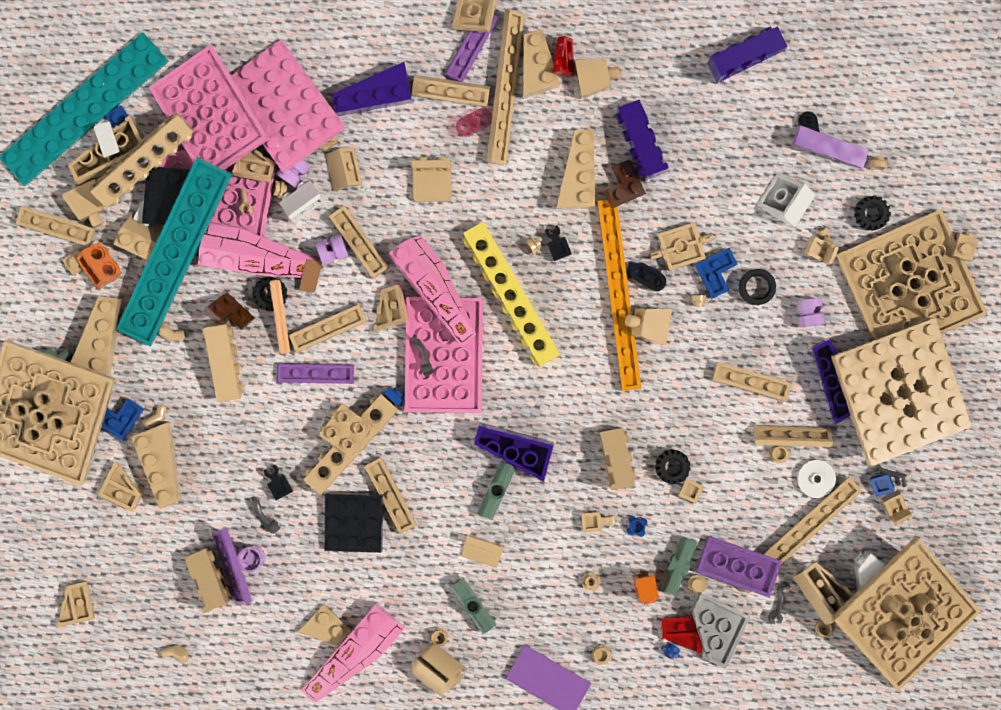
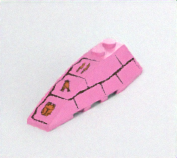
(245, 252)
(434, 285)
(356, 652)

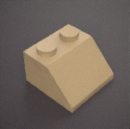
(138, 237)

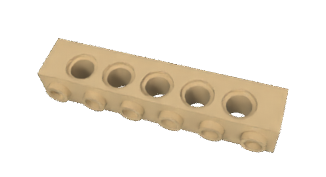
(173, 123)
(321, 483)

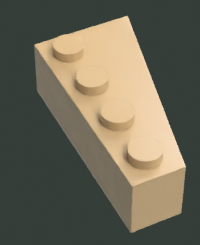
(93, 165)
(579, 175)
(99, 336)
(223, 360)
(158, 460)

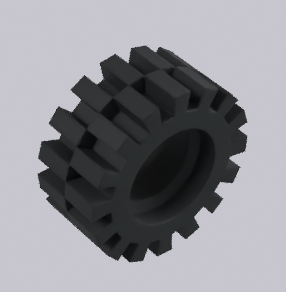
(883, 213)
(258, 293)
(681, 474)

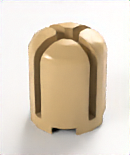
(437, 669)

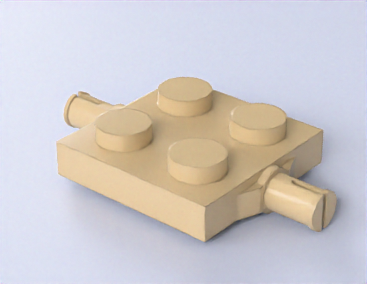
(681, 246)

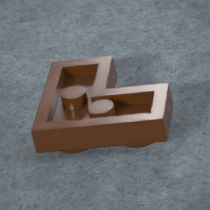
(629, 185)
(228, 307)

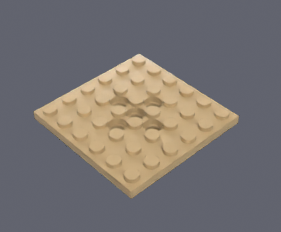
(926, 246)
(75, 397)
(931, 409)
(906, 613)

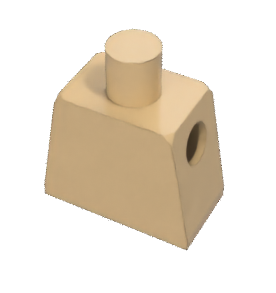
(594, 76)
(85, 204)
(650, 324)

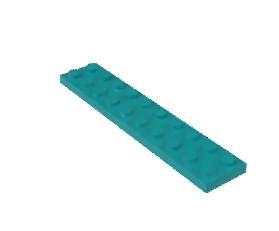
(83, 109)
(174, 251)

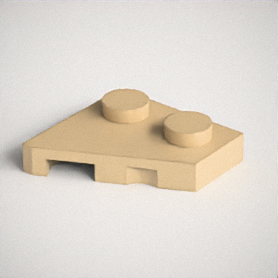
(254, 167)
(391, 308)
(120, 488)
(76, 605)
(326, 626)

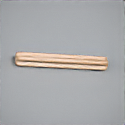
(279, 314)

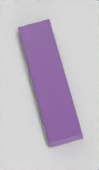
(468, 53)
(830, 147)
(315, 373)

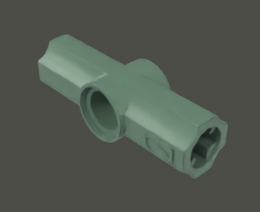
(491, 502)
(678, 566)
(480, 615)

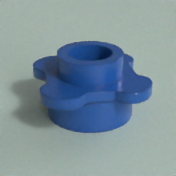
(635, 521)
(671, 651)

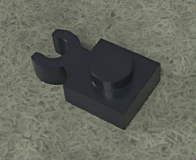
(558, 247)
(279, 484)

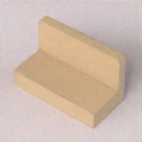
(343, 168)
(482, 551)

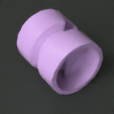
(293, 175)
(339, 249)
(810, 312)
(251, 558)

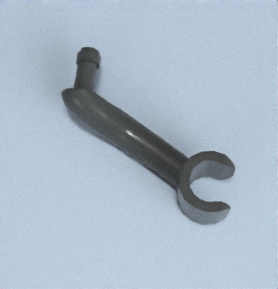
(427, 368)
(892, 473)
(272, 526)
(771, 617)

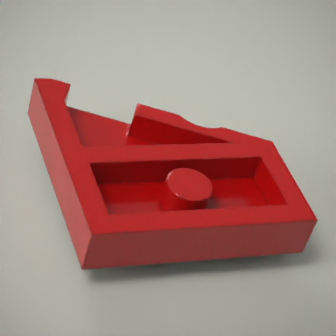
(564, 57)
(682, 631)

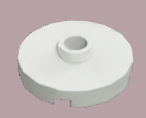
(806, 478)

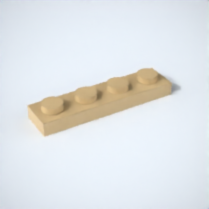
(450, 90)
(55, 226)
(358, 242)
(327, 328)
(751, 381)
(793, 436)
(392, 497)

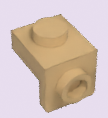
(965, 246)
(821, 250)
(896, 507)

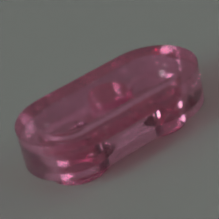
(473, 122)

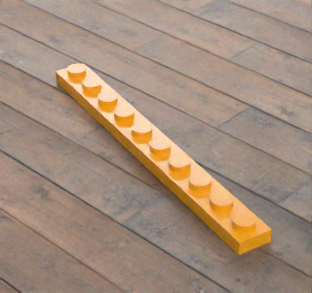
(619, 295)

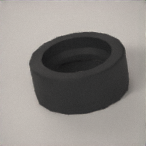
(771, 289)

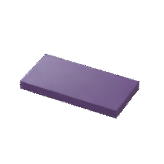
(232, 566)
(739, 566)
(548, 680)

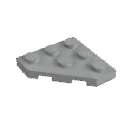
(718, 628)

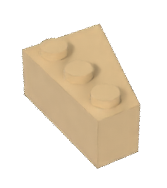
(537, 65)
(617, 458)
(208, 579)
(822, 591)

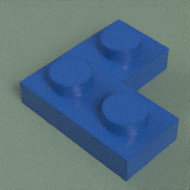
(711, 270)
(122, 422)

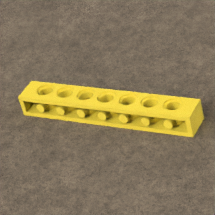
(481, 233)

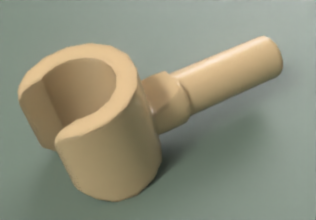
(245, 205)
(824, 235)

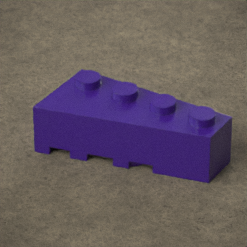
(746, 54)
(376, 92)
(641, 140)
(830, 382)
(518, 449)

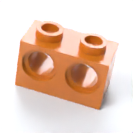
(95, 267)
(646, 587)

